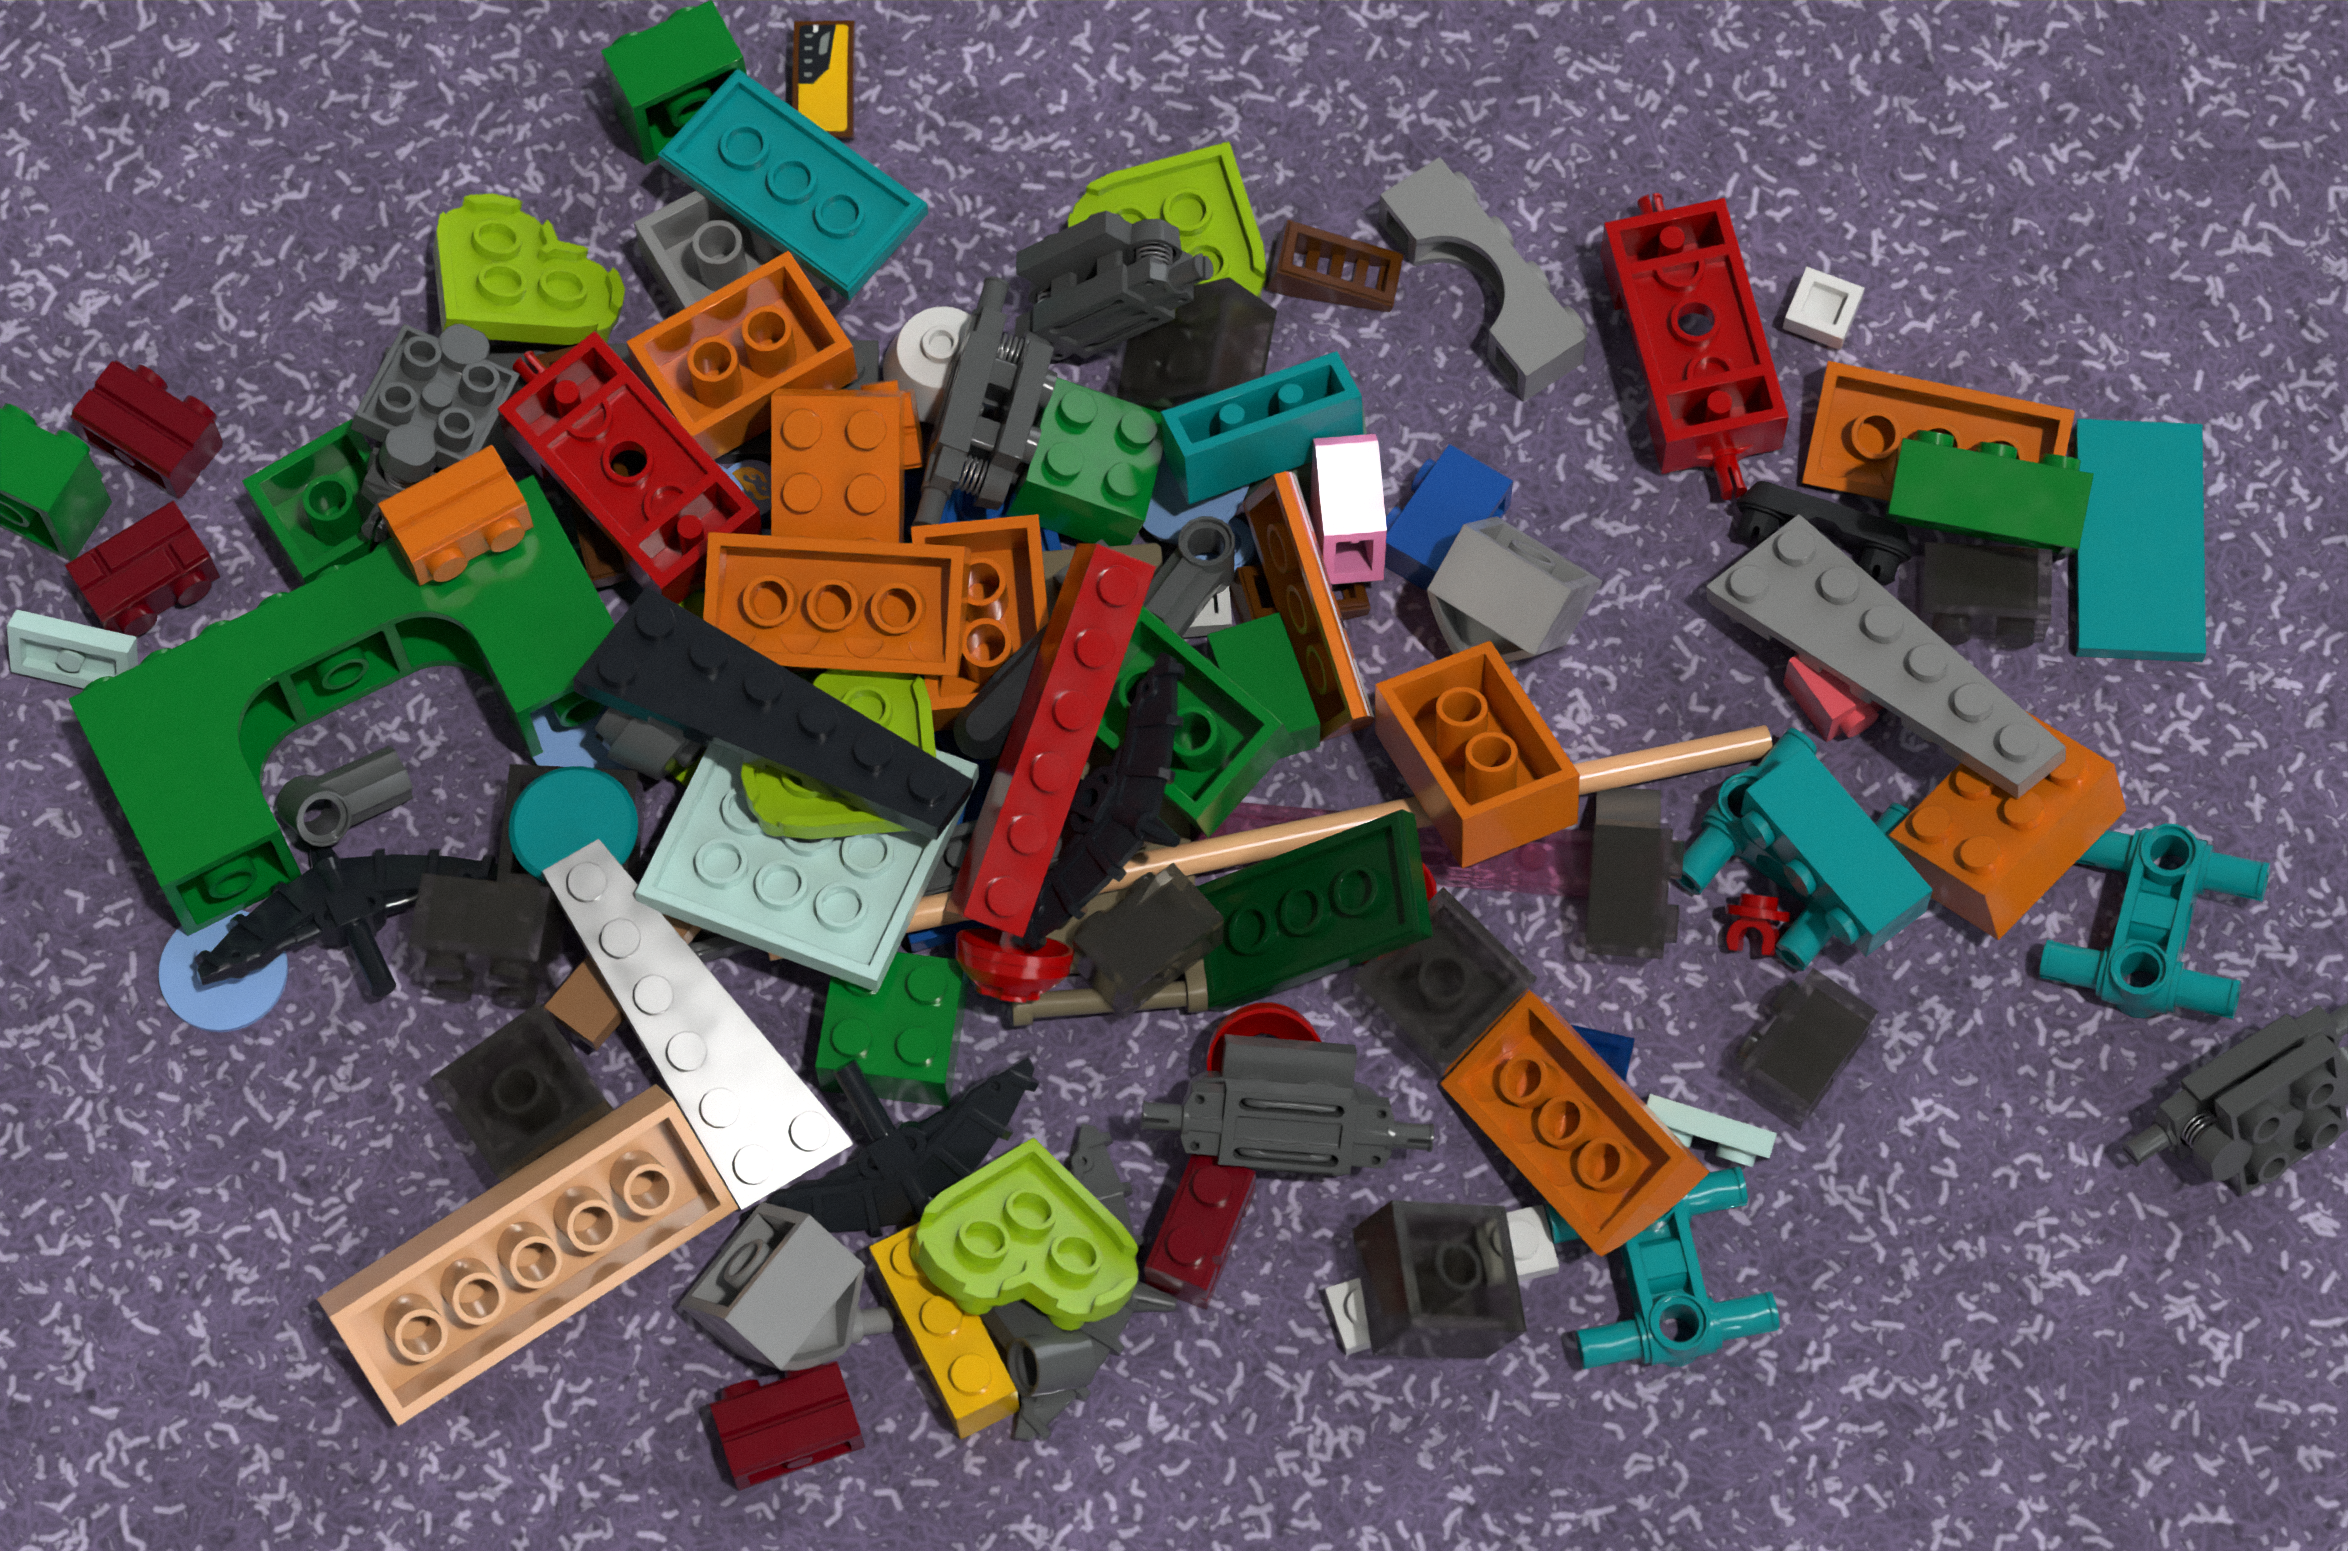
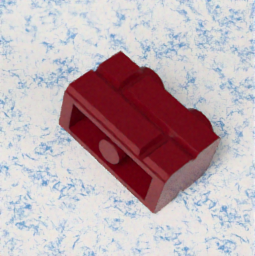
(147, 427)
(144, 572)
(1200, 1229)
(786, 1424)

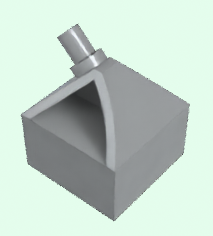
(1508, 592)
(785, 1293)

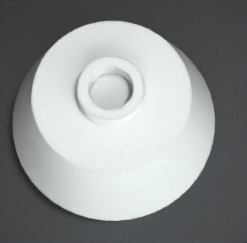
(924, 356)

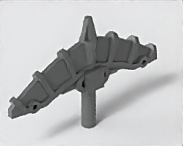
(1096, 1172)

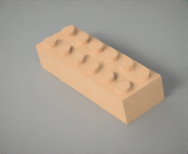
(528, 1253)

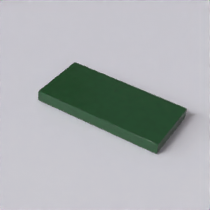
(1317, 910)

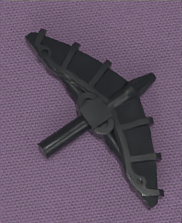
(1115, 807)
(339, 905)
(908, 1160)

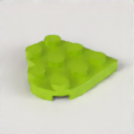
(1199, 196)
(516, 277)
(795, 811)
(1029, 1235)

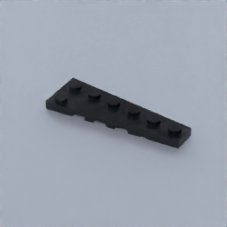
(721, 691)

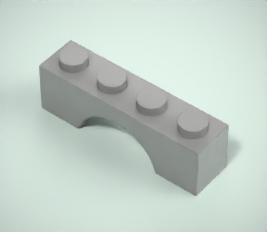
(1439, 221)

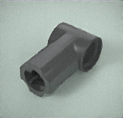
(1188, 583)
(349, 795)
(1039, 1353)

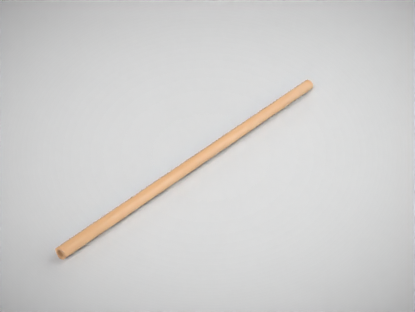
(1281, 838)

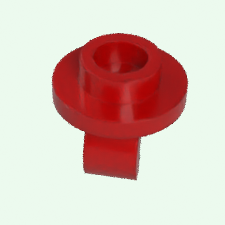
(1758, 913)

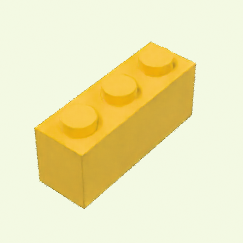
(947, 1340)

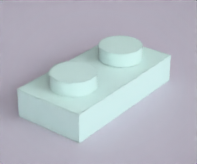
(67, 650)
(1736, 1139)

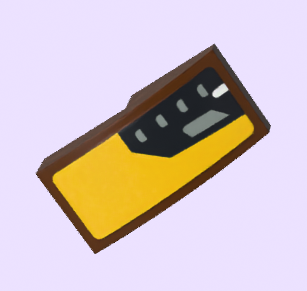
(825, 74)

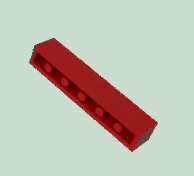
(1051, 738)

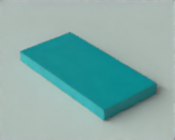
(793, 184)
(2141, 542)

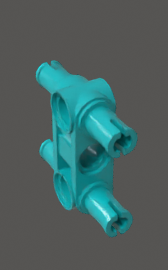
(1725, 836)
(2157, 923)
(1669, 1285)

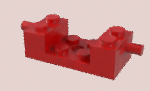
(1710, 392)
(585, 414)

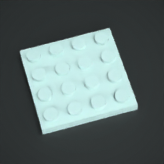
(808, 900)

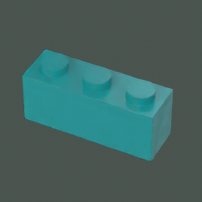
(1259, 426)
(1834, 852)

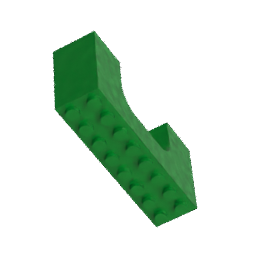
(199, 720)

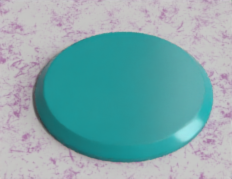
(568, 812)

